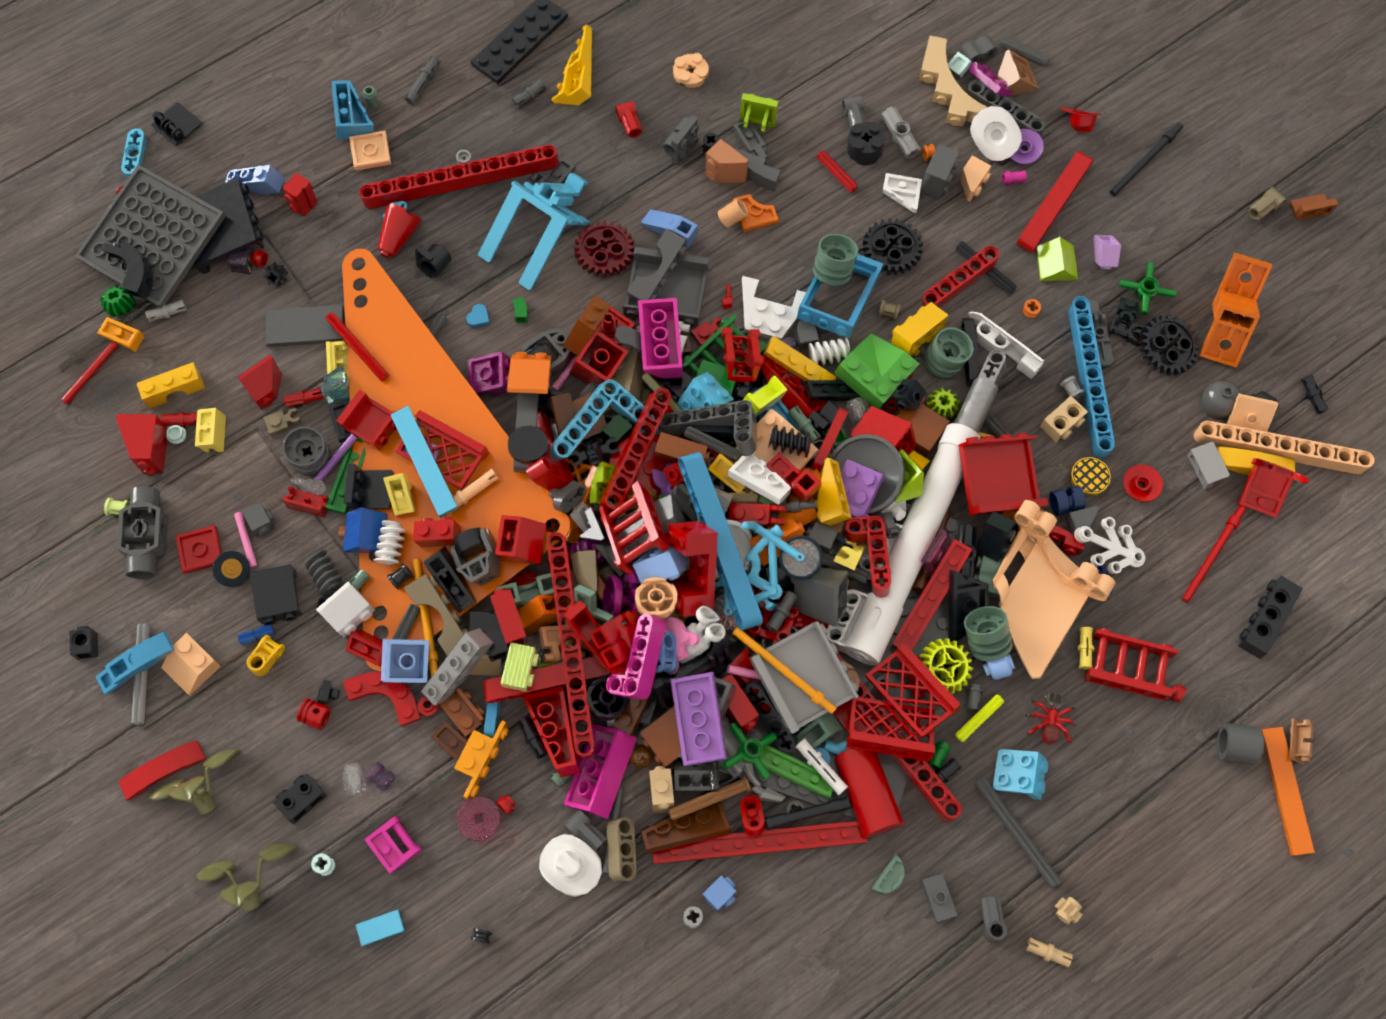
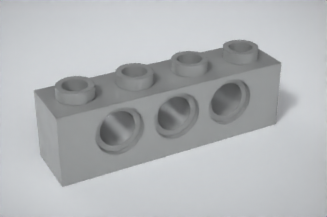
(457, 666)

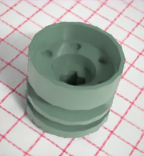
(835, 259)
(948, 352)
(988, 633)

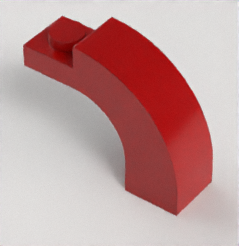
(802, 484)

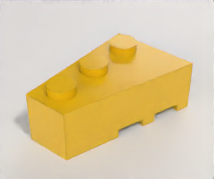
(919, 329)

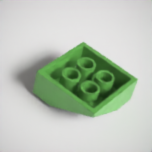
(876, 369)

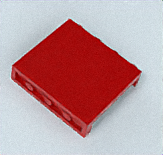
(999, 473)

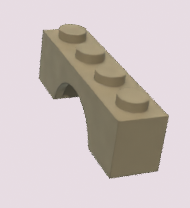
(425, 591)

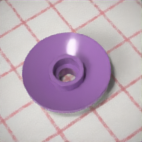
(1034, 144)

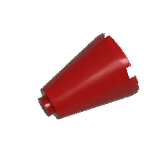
(396, 230)

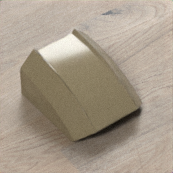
(586, 570)

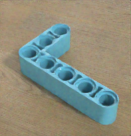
(593, 415)

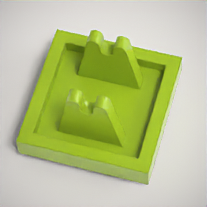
(758, 110)

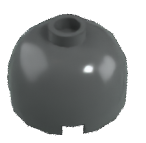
(1219, 399)

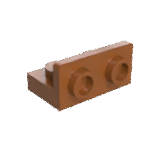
(463, 712)

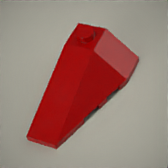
(796, 392)

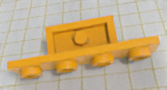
(477, 755)

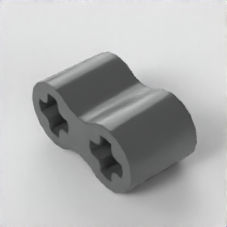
(979, 49)

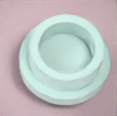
(176, 434)

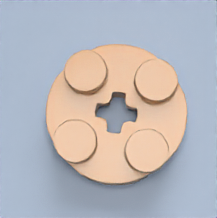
(690, 61)

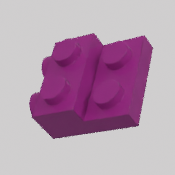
(489, 373)

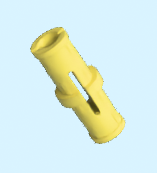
(1085, 648)

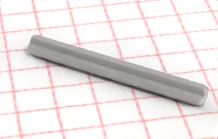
(140, 682)

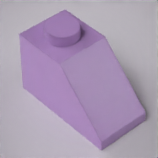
(1106, 251)

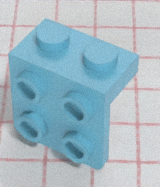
(704, 392)
(1020, 772)

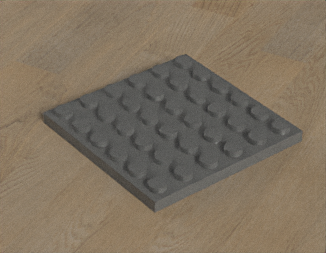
(160, 223)

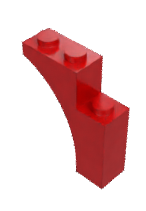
(581, 623)

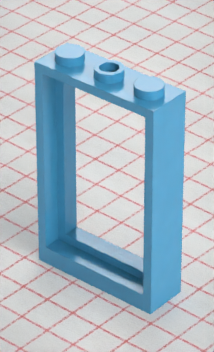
(863, 266)

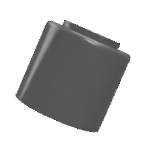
(1240, 743)

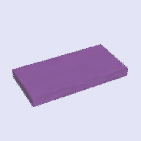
(698, 719)

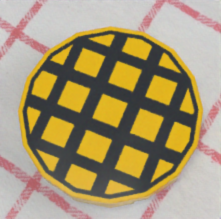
(1090, 475)

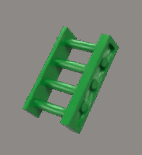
(688, 361)

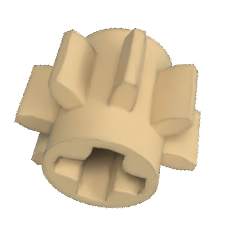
(1068, 910)

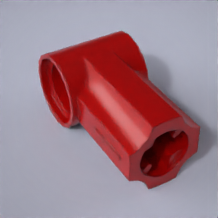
(628, 115)

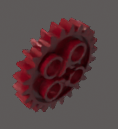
(604, 248)

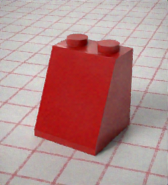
(598, 359)
(885, 425)
(144, 440)

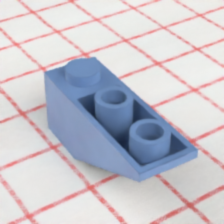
(259, 179)
(659, 221)

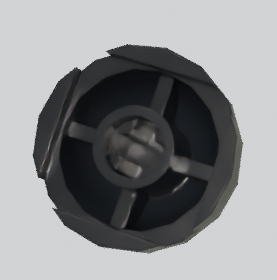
(604, 704)

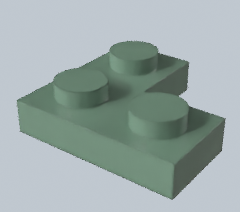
(588, 597)

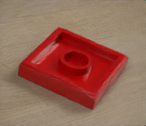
(198, 549)

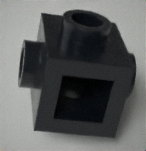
(908, 395)

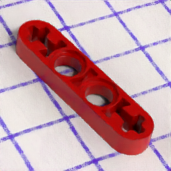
(829, 439)

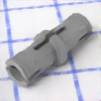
(166, 311)

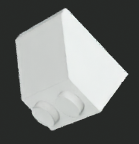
(346, 609)

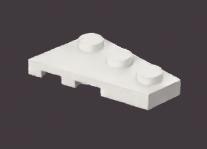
(756, 476)

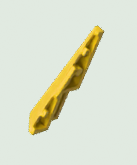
(577, 73)

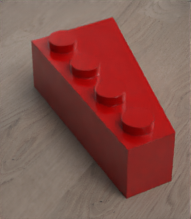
(553, 721)

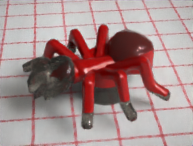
(1051, 721)

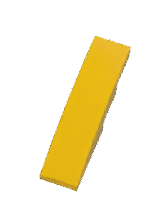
(1240, 459)

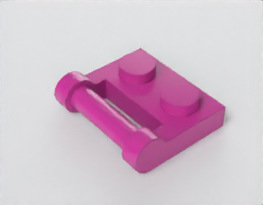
(386, 848)

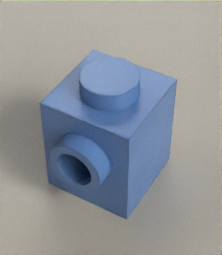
(720, 893)

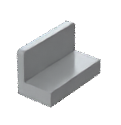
(1208, 464)

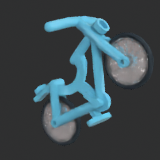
(799, 558)

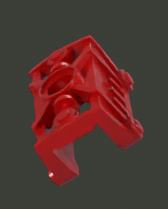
(751, 355)

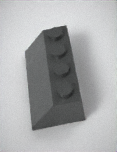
(668, 513)

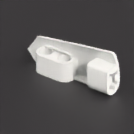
(1027, 360)

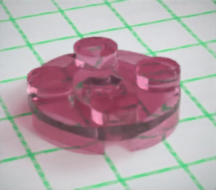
(483, 830)

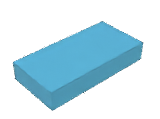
(380, 928)

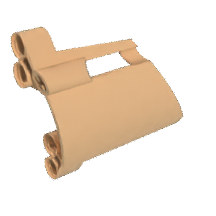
(1045, 590)

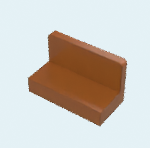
(1312, 206)

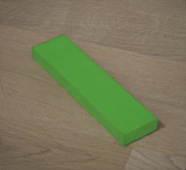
(795, 771)

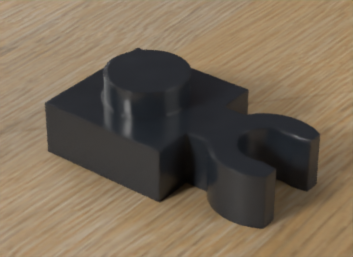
(1127, 310)

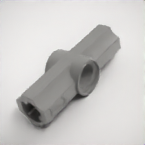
(904, 138)

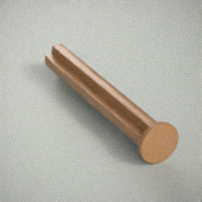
(709, 798)

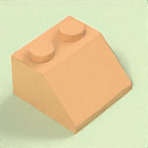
(189, 664)

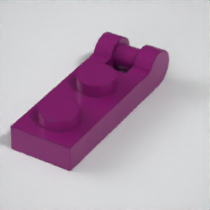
(989, 78)

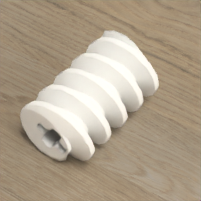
(829, 351)
(389, 543)

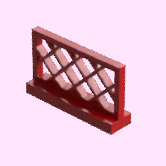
(456, 439)
(928, 683)
(885, 744)

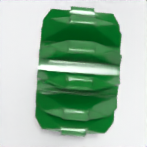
(117, 301)

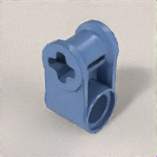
(667, 654)

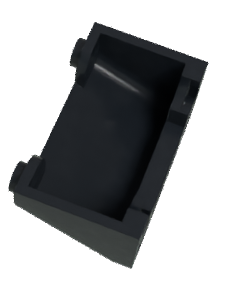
(714, 660)

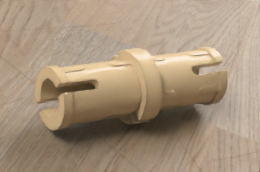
(1049, 952)

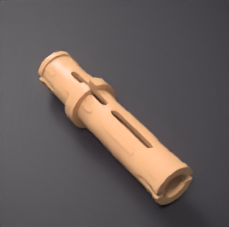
(474, 488)

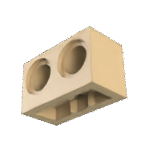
(1061, 417)

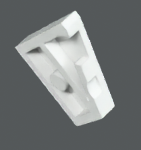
(903, 190)

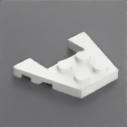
(767, 316)

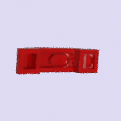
(161, 768)

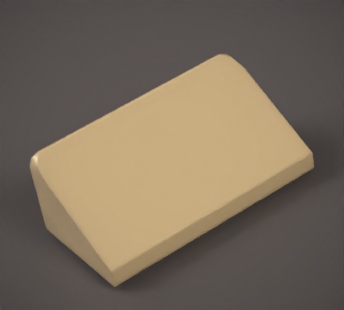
(486, 667)

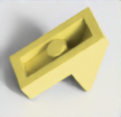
(399, 492)

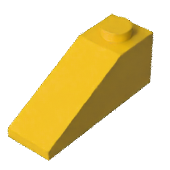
(832, 498)

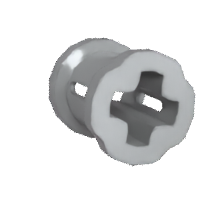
(1072, 388)
(697, 911)

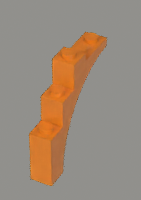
(793, 522)

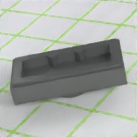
(939, 898)

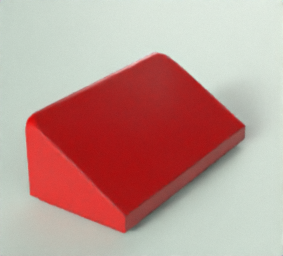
(365, 646)

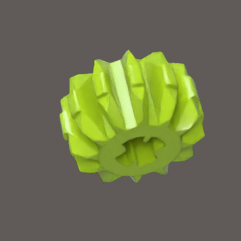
(950, 401)

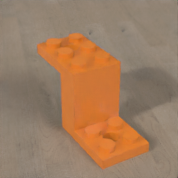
(1235, 310)

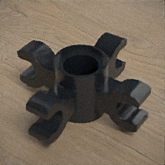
(594, 451)

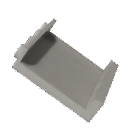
(815, 662)

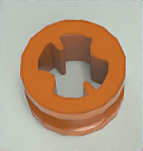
(928, 152)
(1036, 306)

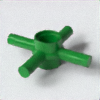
(1145, 294)
(742, 753)

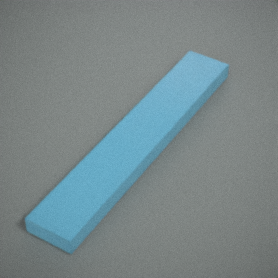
(424, 461)

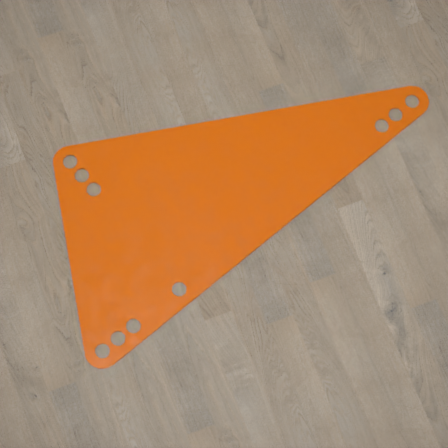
(429, 382)

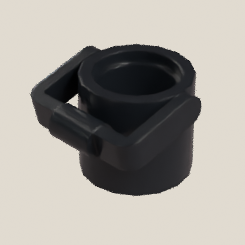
(433, 260)

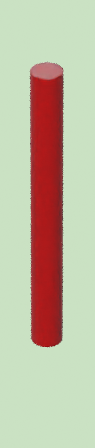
(89, 372)

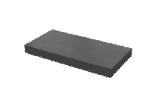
(301, 325)

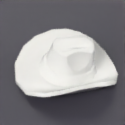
(996, 133)
(570, 865)

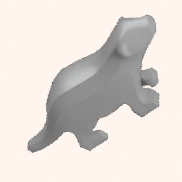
(732, 746)

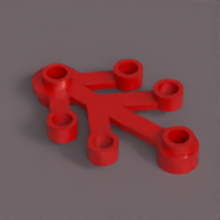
(782, 632)

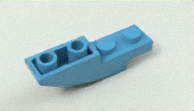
(134, 661)

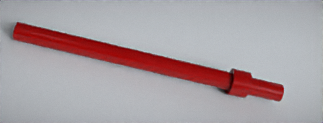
(1232, 523)

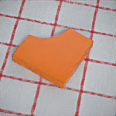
(758, 214)

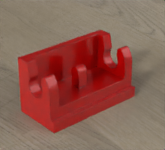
(306, 502)

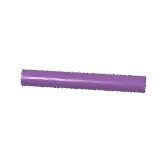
(336, 457)

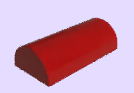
(868, 792)

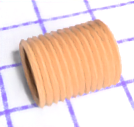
(733, 213)

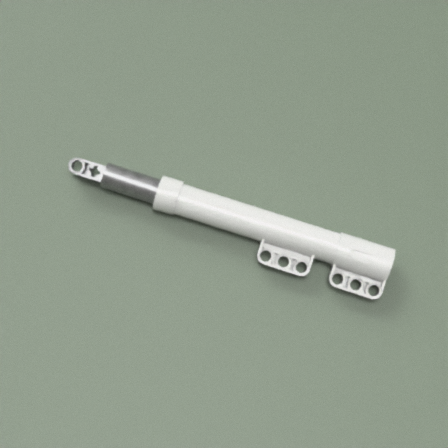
(873, 617)

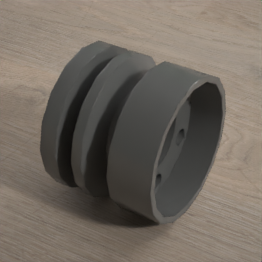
(303, 441)

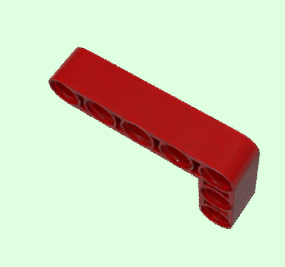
(548, 471)

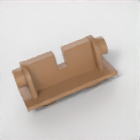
(1300, 732)

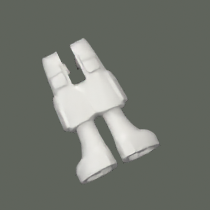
(713, 631)

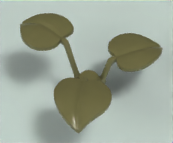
(189, 791)
(245, 893)

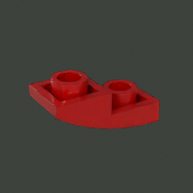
(1068, 541)

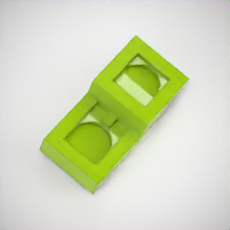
(600, 481)

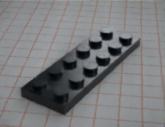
(519, 39)

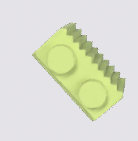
(519, 667)

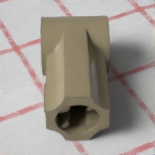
(1269, 201)

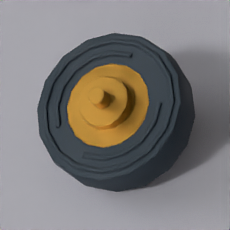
(231, 568)

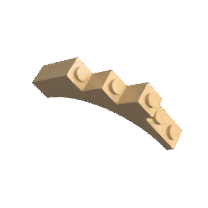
(947, 91)

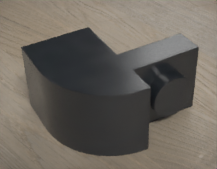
(823, 419)

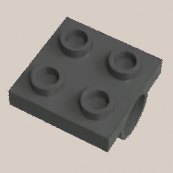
(682, 139)

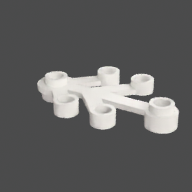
(1114, 546)

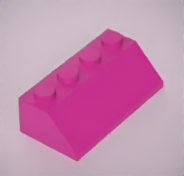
(660, 338)
(602, 774)

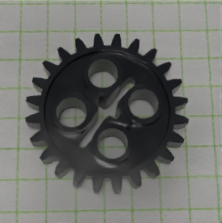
(905, 256)
(1180, 357)

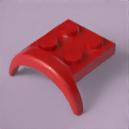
(1268, 487)

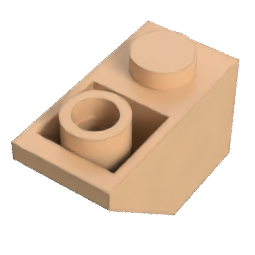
(973, 176)

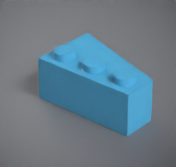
(349, 113)

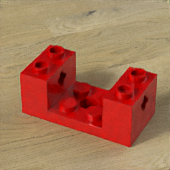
(700, 545)

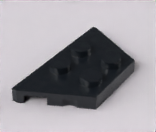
(964, 596)

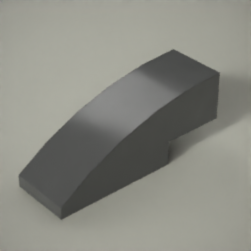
(759, 172)

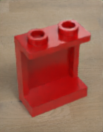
(367, 420)

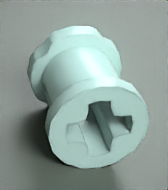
(318, 860)

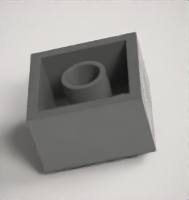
(940, 172)

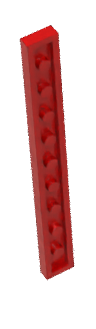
(767, 842)

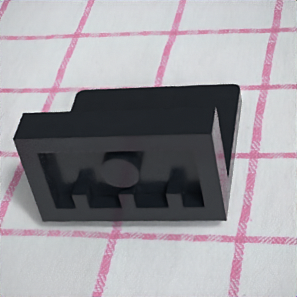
(366, 488)

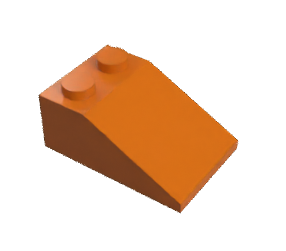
(529, 373)

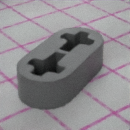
(569, 496)

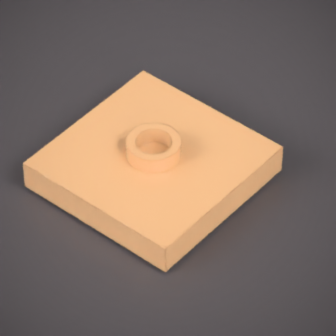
(370, 150)
(1252, 412)

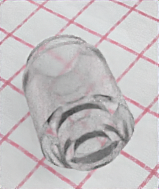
(354, 779)

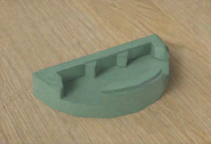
(891, 877)

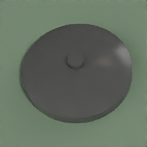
(879, 456)

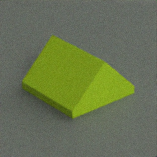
(1057, 261)
(913, 479)

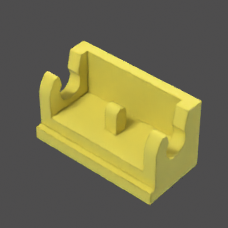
(336, 356)
(210, 430)
(850, 557)

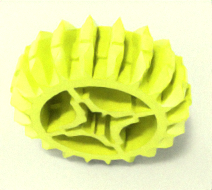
(940, 647)

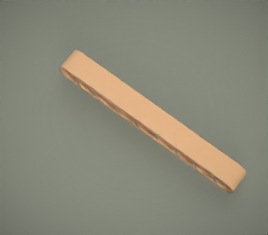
(1292, 445)

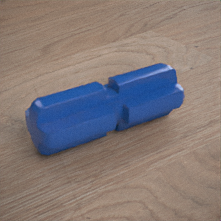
(252, 636)

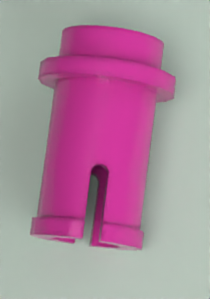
(1014, 177)

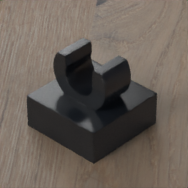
(327, 692)

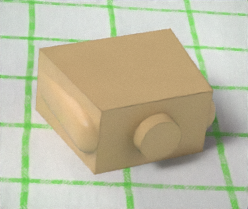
(661, 790)

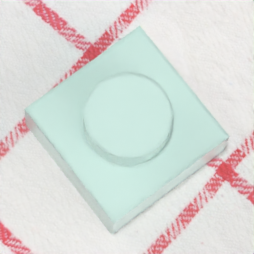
(959, 64)

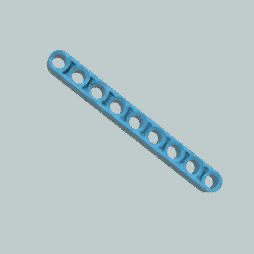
(1091, 384)
(728, 559)

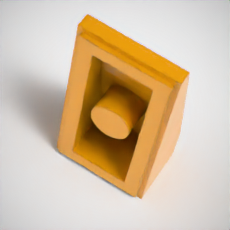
(121, 334)

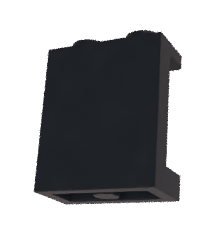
(275, 594)

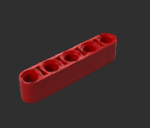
(964, 271)

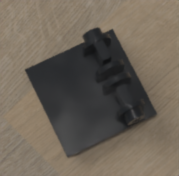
(175, 123)

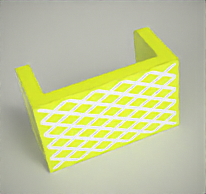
(766, 396)

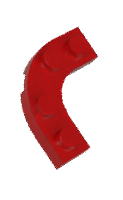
(398, 692)

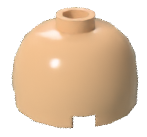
(656, 597)

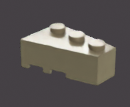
(630, 374)

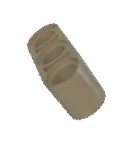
(626, 840)

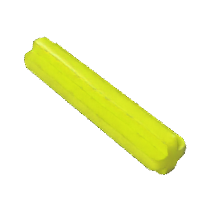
(979, 718)

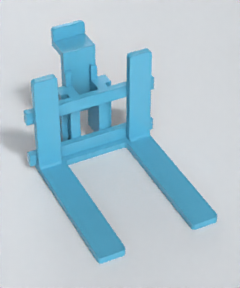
(546, 198)

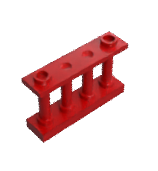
(651, 525)
(1118, 679)

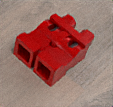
(618, 636)

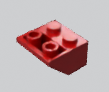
(520, 540)

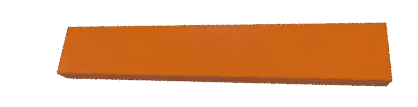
(1287, 792)

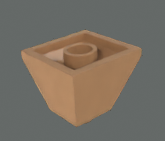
(1017, 73)

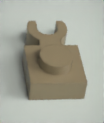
(279, 422)

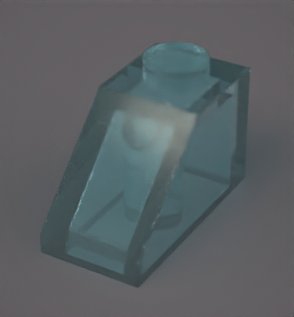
(336, 386)

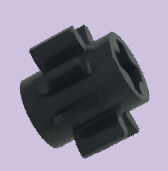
(275, 274)

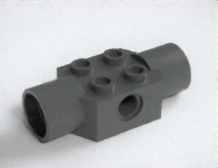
(142, 532)

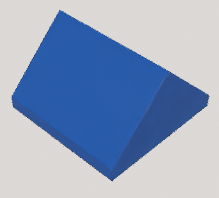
(363, 530)

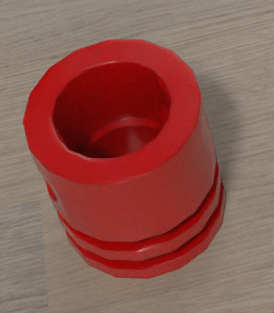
(313, 714)

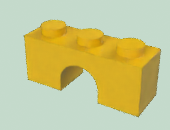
(155, 389)

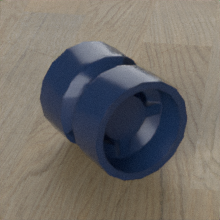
(1069, 500)

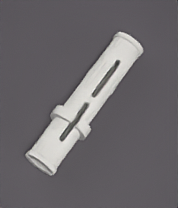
(804, 747)

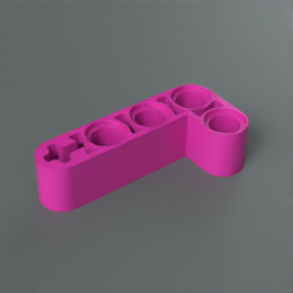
(642, 660)

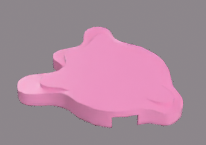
(683, 638)

